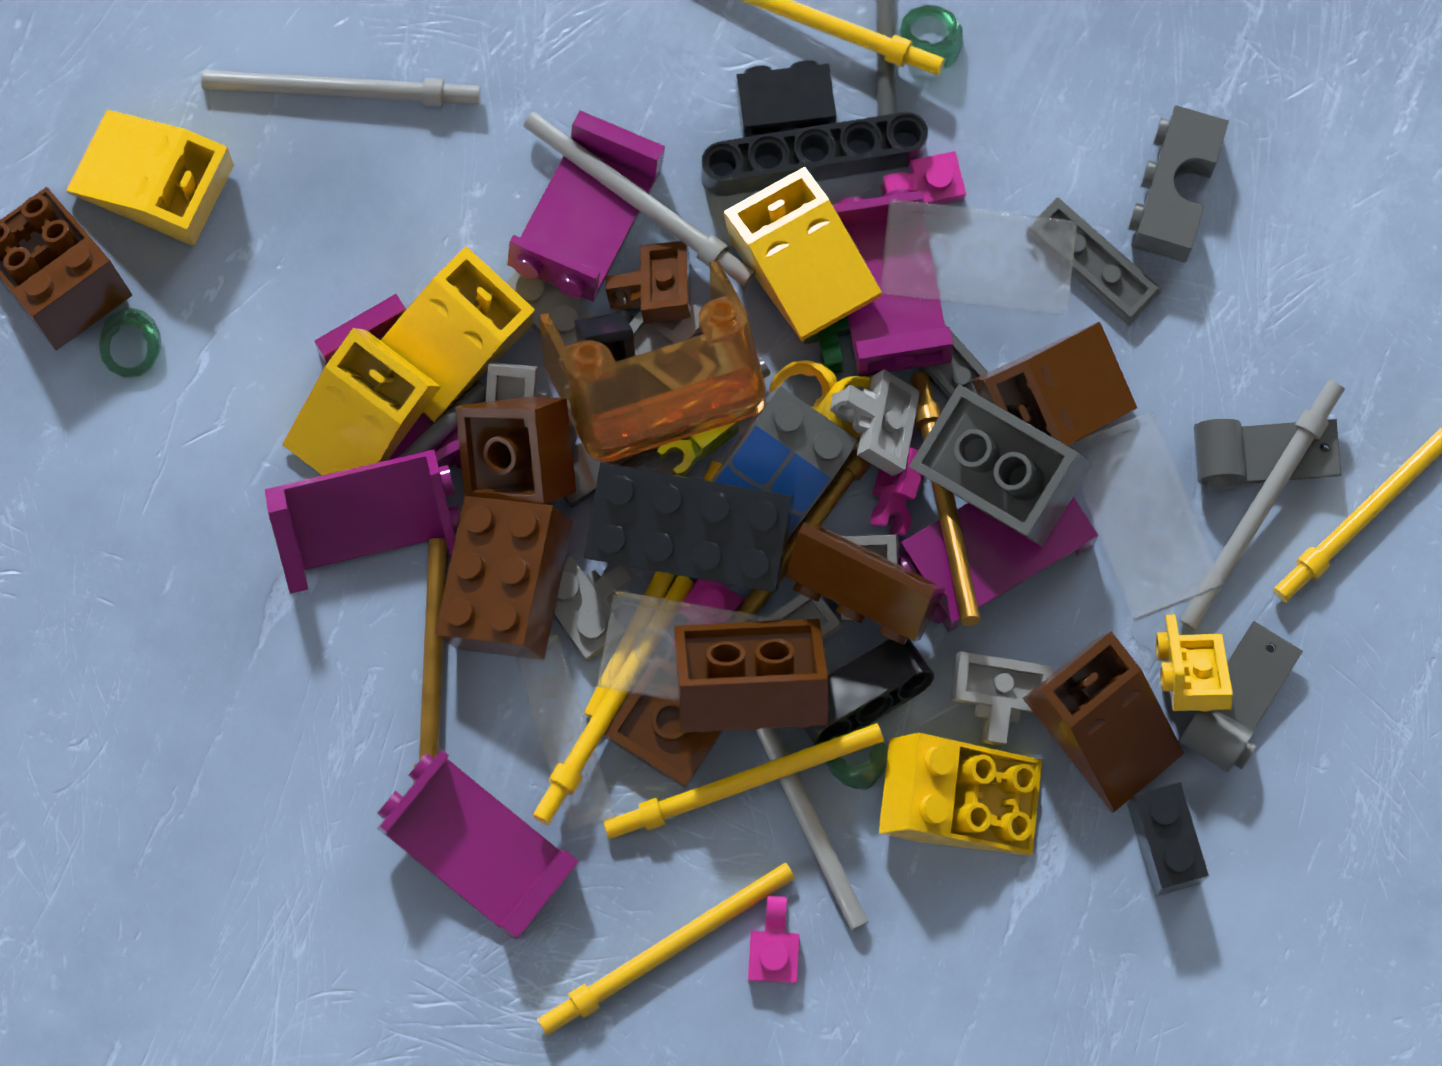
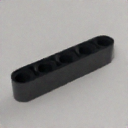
(830, 138)

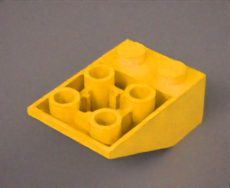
(153, 174)
(801, 253)
(459, 327)
(359, 406)
(959, 795)

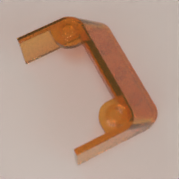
(661, 392)

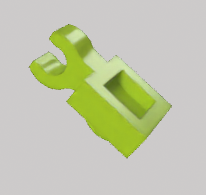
(698, 446)

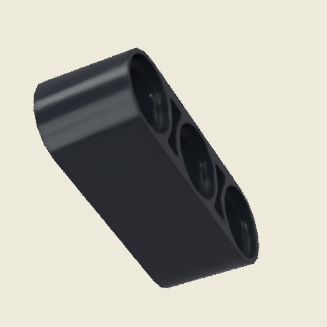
(872, 688)

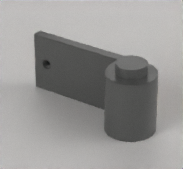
(1247, 454)
(1255, 679)

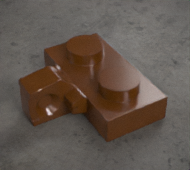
(659, 285)

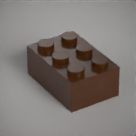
(504, 577)

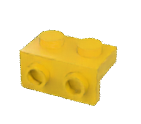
(1193, 669)

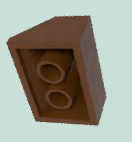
(862, 583)
(751, 675)

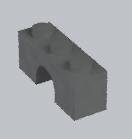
(1188, 145)

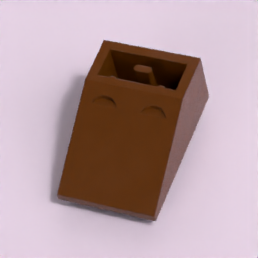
(56, 269)
(1062, 387)
(1107, 720)

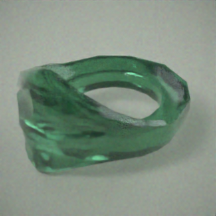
(948, 47)
(151, 334)
(864, 775)

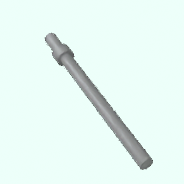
(431, 92)
(708, 248)
(1310, 426)
(815, 833)

